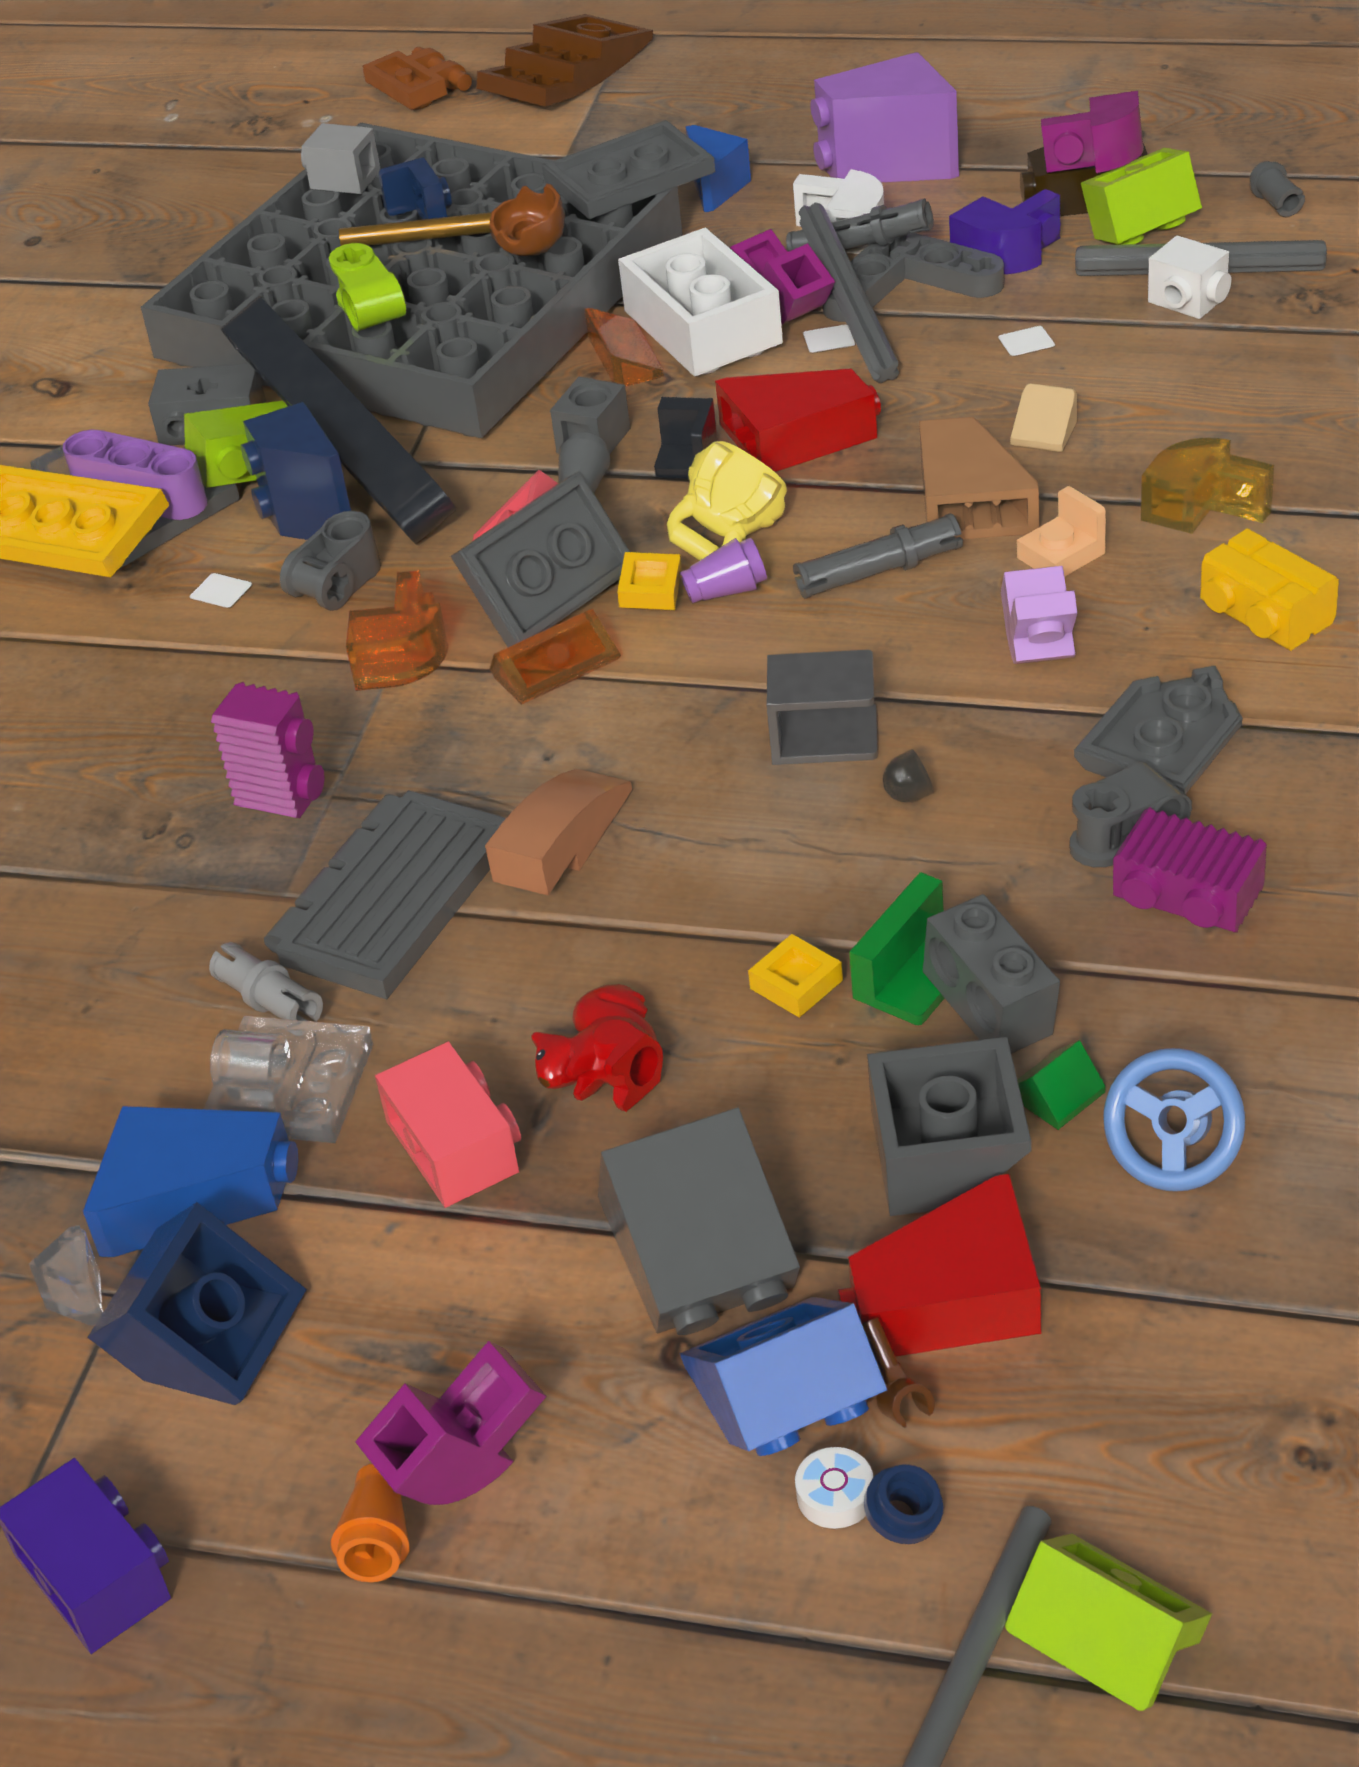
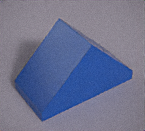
(731, 165)

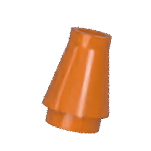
(372, 1530)

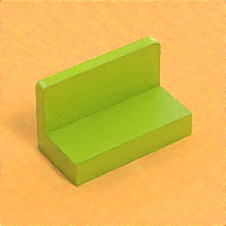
(1103, 1619)

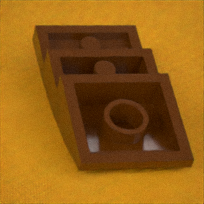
(564, 59)

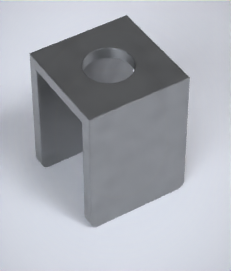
(821, 707)

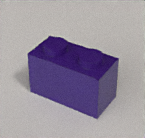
(86, 1553)

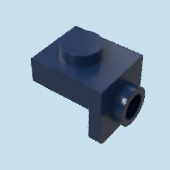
(414, 187)

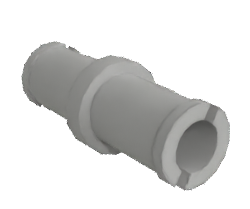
(264, 984)

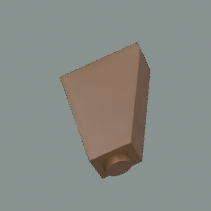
(975, 480)

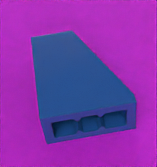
(178, 1157)

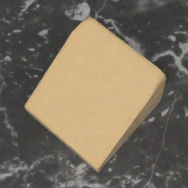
(1045, 417)

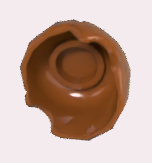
(528, 222)

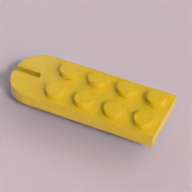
(73, 520)

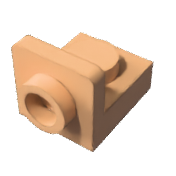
(1070, 538)

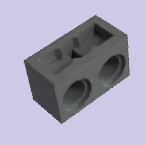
(990, 974)

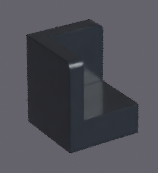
(685, 430)

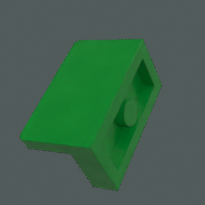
(891, 955)

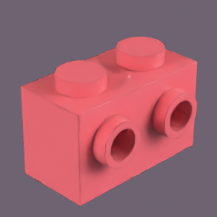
(449, 1123)

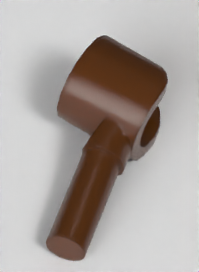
(894, 1377)

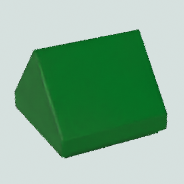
(1061, 1085)

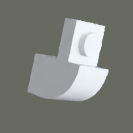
(839, 196)

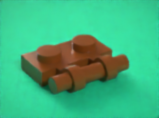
(417, 77)

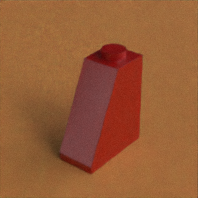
(797, 414)
(951, 1275)

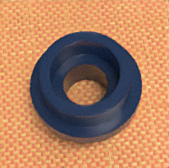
(912, 1487)

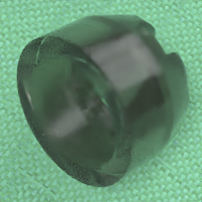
(907, 778)

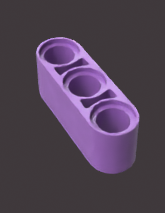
(140, 463)

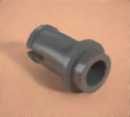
(1271, 182)

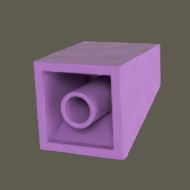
(887, 122)

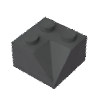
(945, 1120)

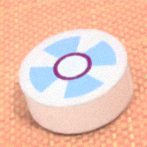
(833, 1487)

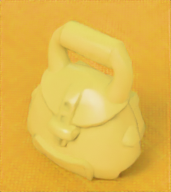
(728, 496)

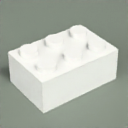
(701, 301)

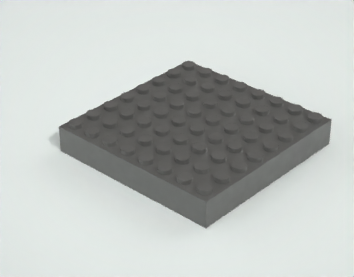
(475, 317)

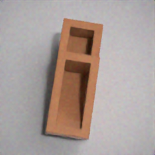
(554, 829)

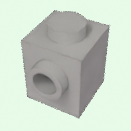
(340, 158)

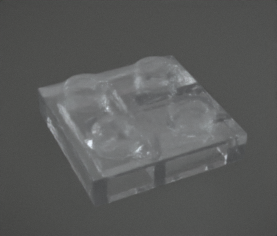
(290, 1069)

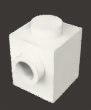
(1188, 277)

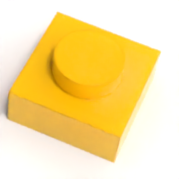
(649, 581)
(795, 975)

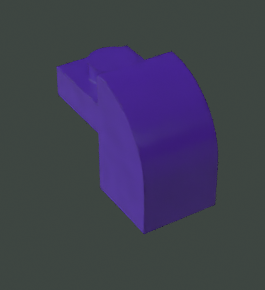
(1008, 232)

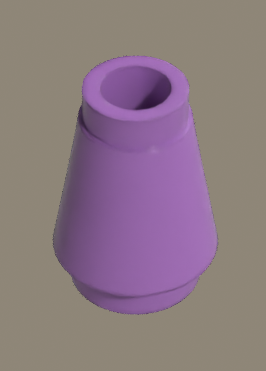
(725, 572)

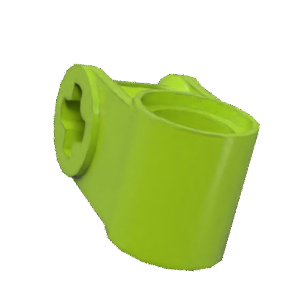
(367, 288)

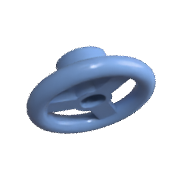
(1197, 1107)

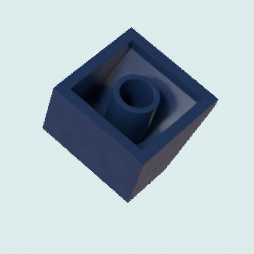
(295, 471)
(198, 1309)

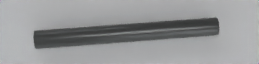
(978, 1641)

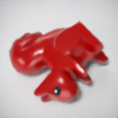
(611, 1048)

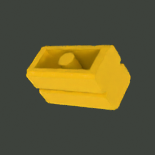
(1269, 589)

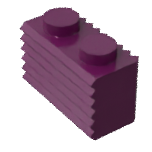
(268, 750)
(1189, 870)

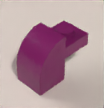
(1099, 138)
(797, 274)
(455, 1442)

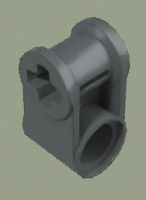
(333, 561)
(1112, 807)

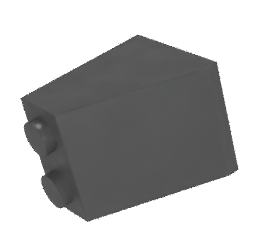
(697, 1223)

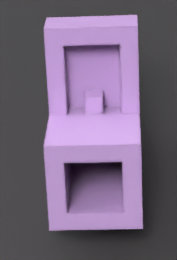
(1038, 614)

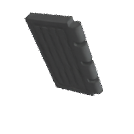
(386, 893)

